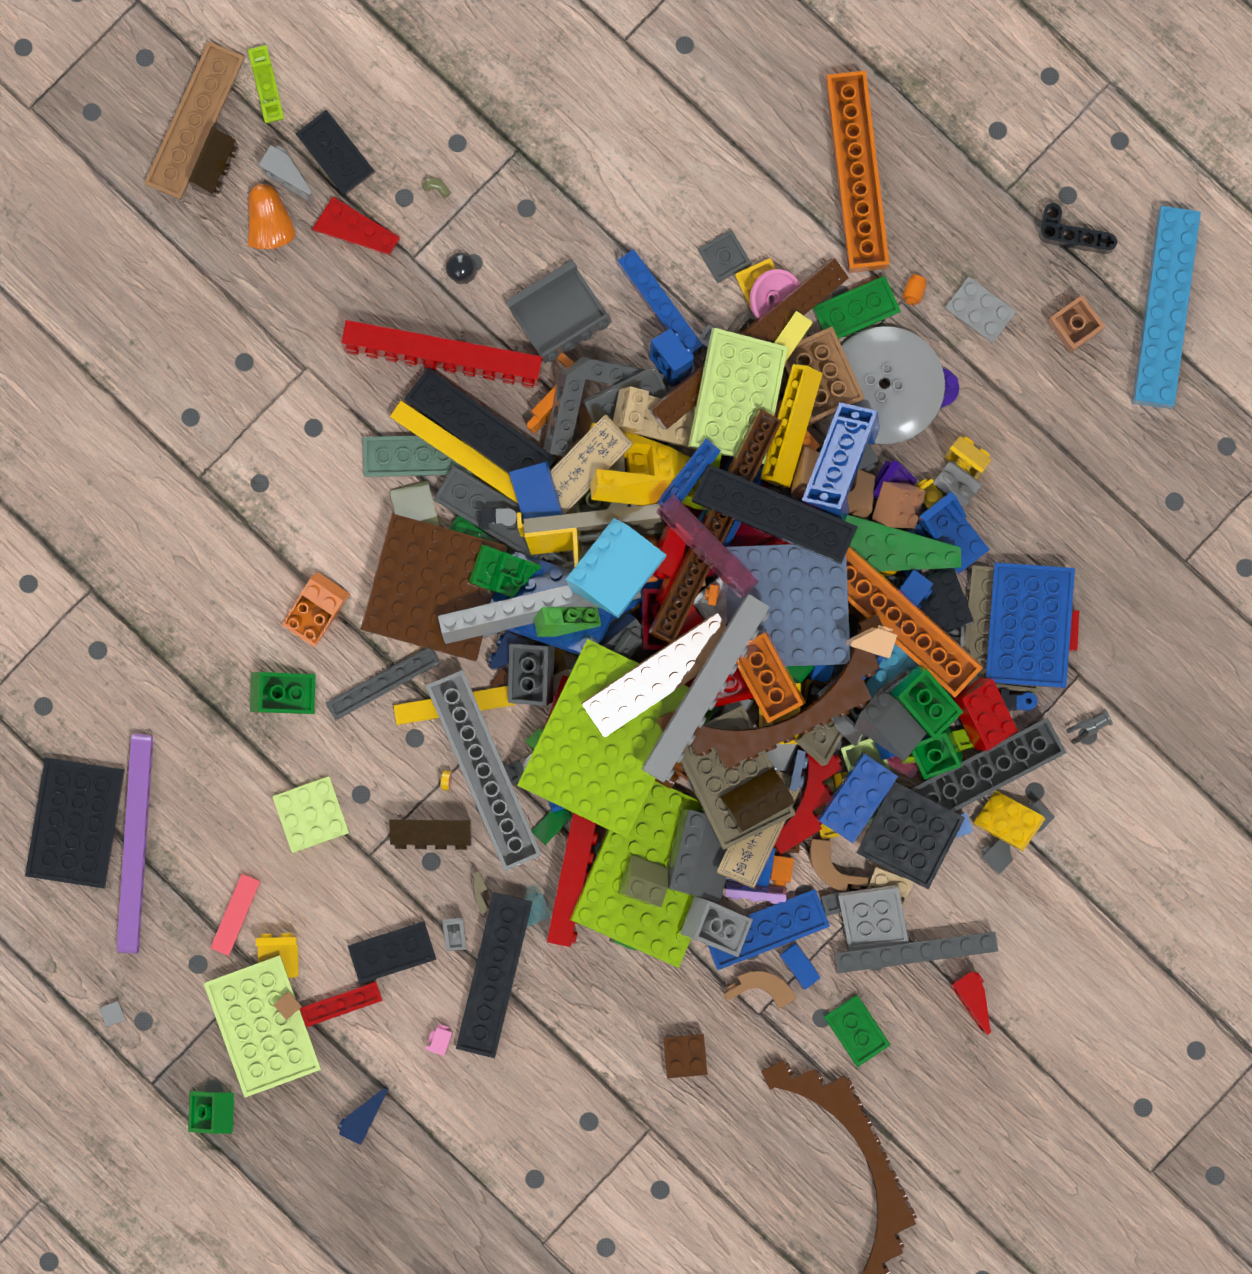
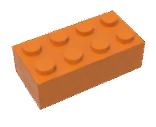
(769, 678)

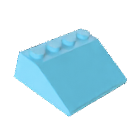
(615, 568)

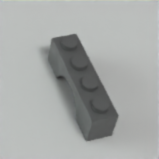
(998, 855)

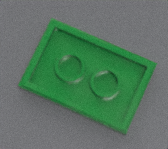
(857, 1030)

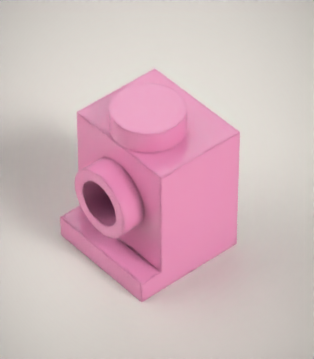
(439, 1040)

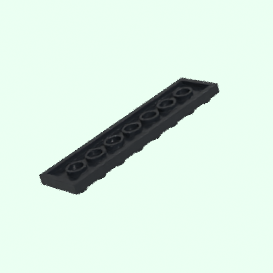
(474, 424)
(774, 514)
(494, 975)

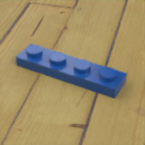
(691, 472)

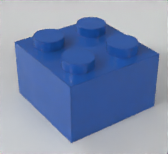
(671, 357)

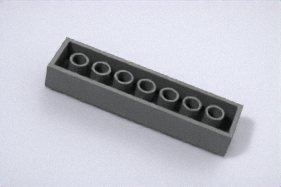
(995, 767)

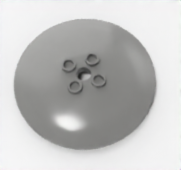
(914, 376)

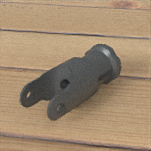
(1091, 725)

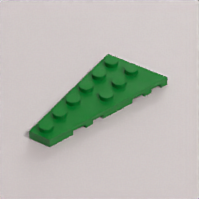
(899, 550)

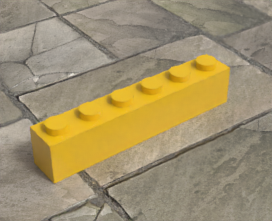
(795, 416)

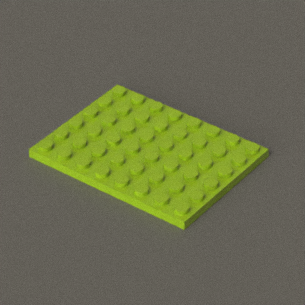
(582, 767)
(627, 920)

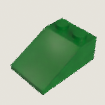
(282, 693)
(926, 701)

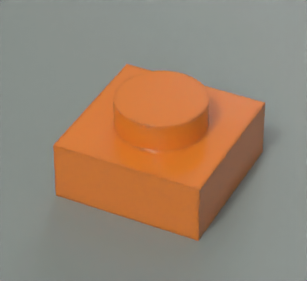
(712, 594)

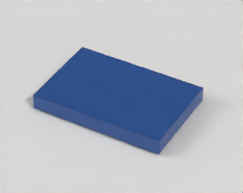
(536, 491)

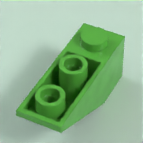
(565, 620)

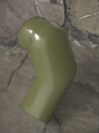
(438, 184)

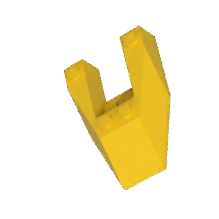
(648, 474)

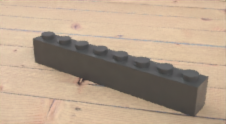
(916, 952)

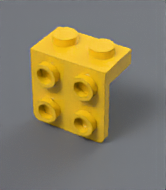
(285, 946)

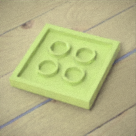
(310, 814)

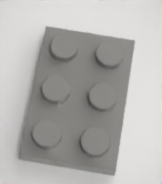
(980, 310)

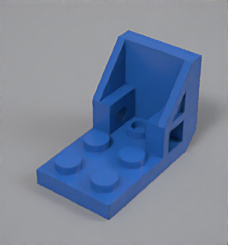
(948, 525)

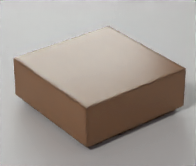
(287, 1005)

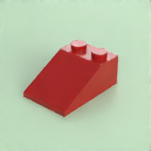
(973, 997)

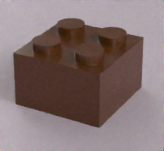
(685, 1056)

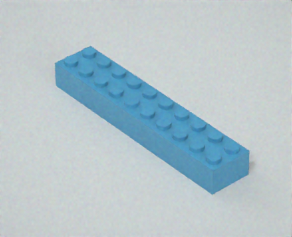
(1166, 307)

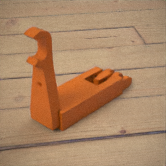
(543, 409)

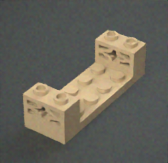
(634, 417)

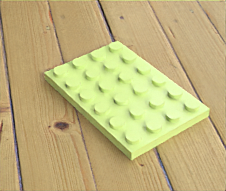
(736, 382)
(258, 1038)

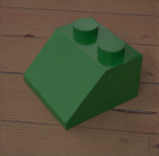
(937, 755)
(211, 1112)

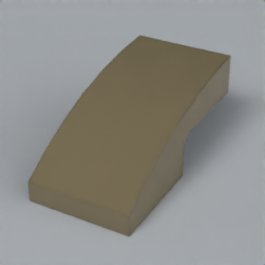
(480, 887)

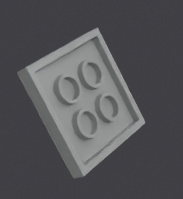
(873, 918)

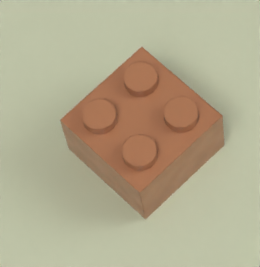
(1076, 324)
(899, 505)

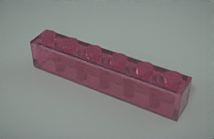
(707, 546)

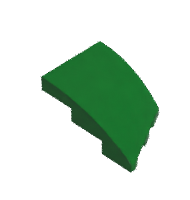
(501, 571)

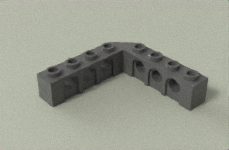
(569, 395)

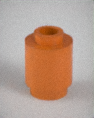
(914, 290)

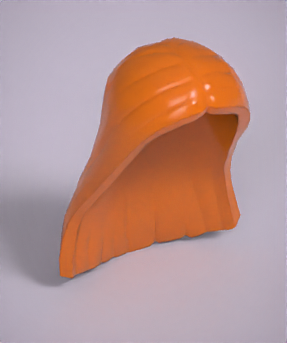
(268, 219)

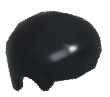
(461, 268)

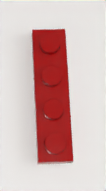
(341, 1004)

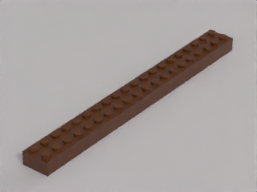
(766, 328)
(693, 568)

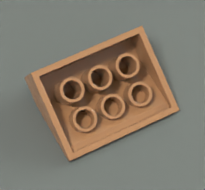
(838, 381)

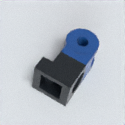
(1018, 702)

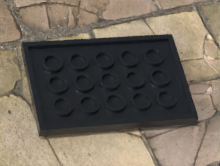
(75, 823)

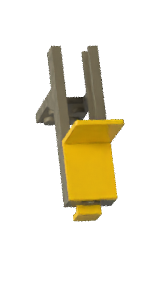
(578, 529)

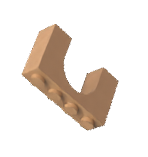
(861, 492)

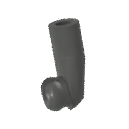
(558, 556)

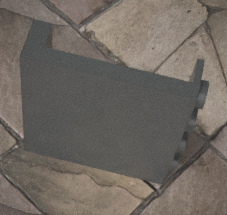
(558, 312)

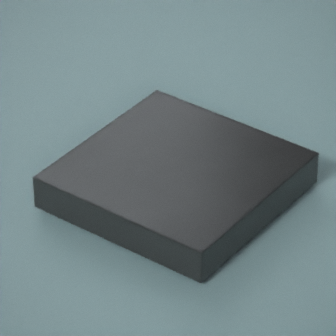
(724, 256)

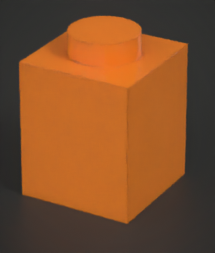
(781, 870)

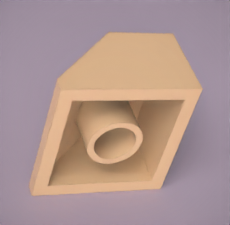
(875, 640)

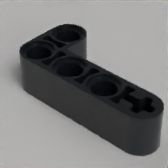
(1077, 233)

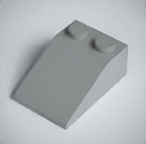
(280, 168)
(716, 926)

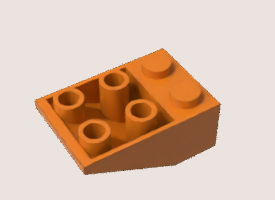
(316, 609)

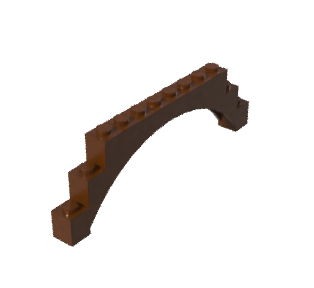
(844, 694)
(839, 1100)

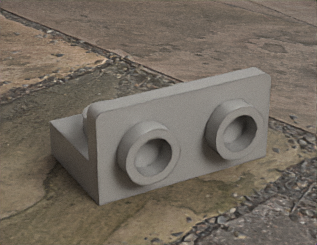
(958, 481)

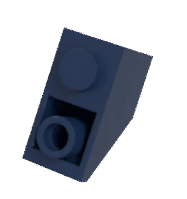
(501, 658)

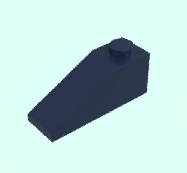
(359, 1121)

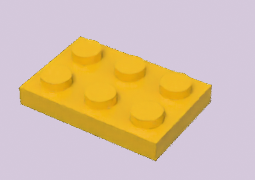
(1009, 821)

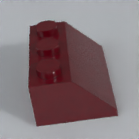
(649, 612)

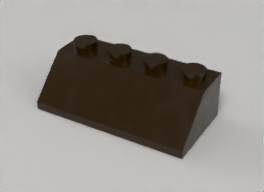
(430, 833)

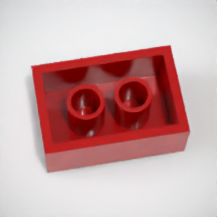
(984, 714)

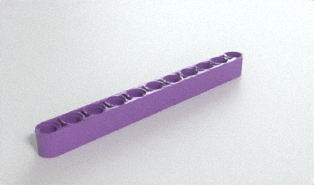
(135, 843)

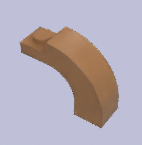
(821, 862)
(768, 982)

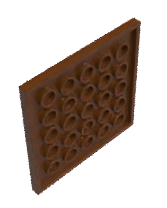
(424, 576)

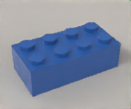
(857, 797)

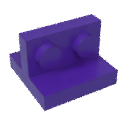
(892, 473)

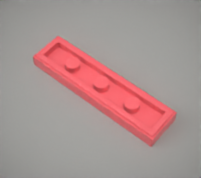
(235, 914)

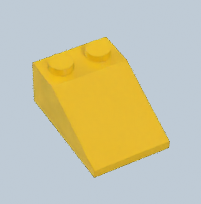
(968, 456)

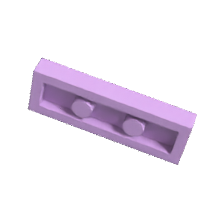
(771, 893)

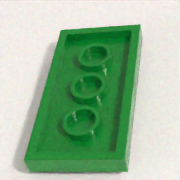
(858, 308)

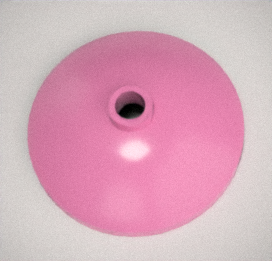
(772, 283)

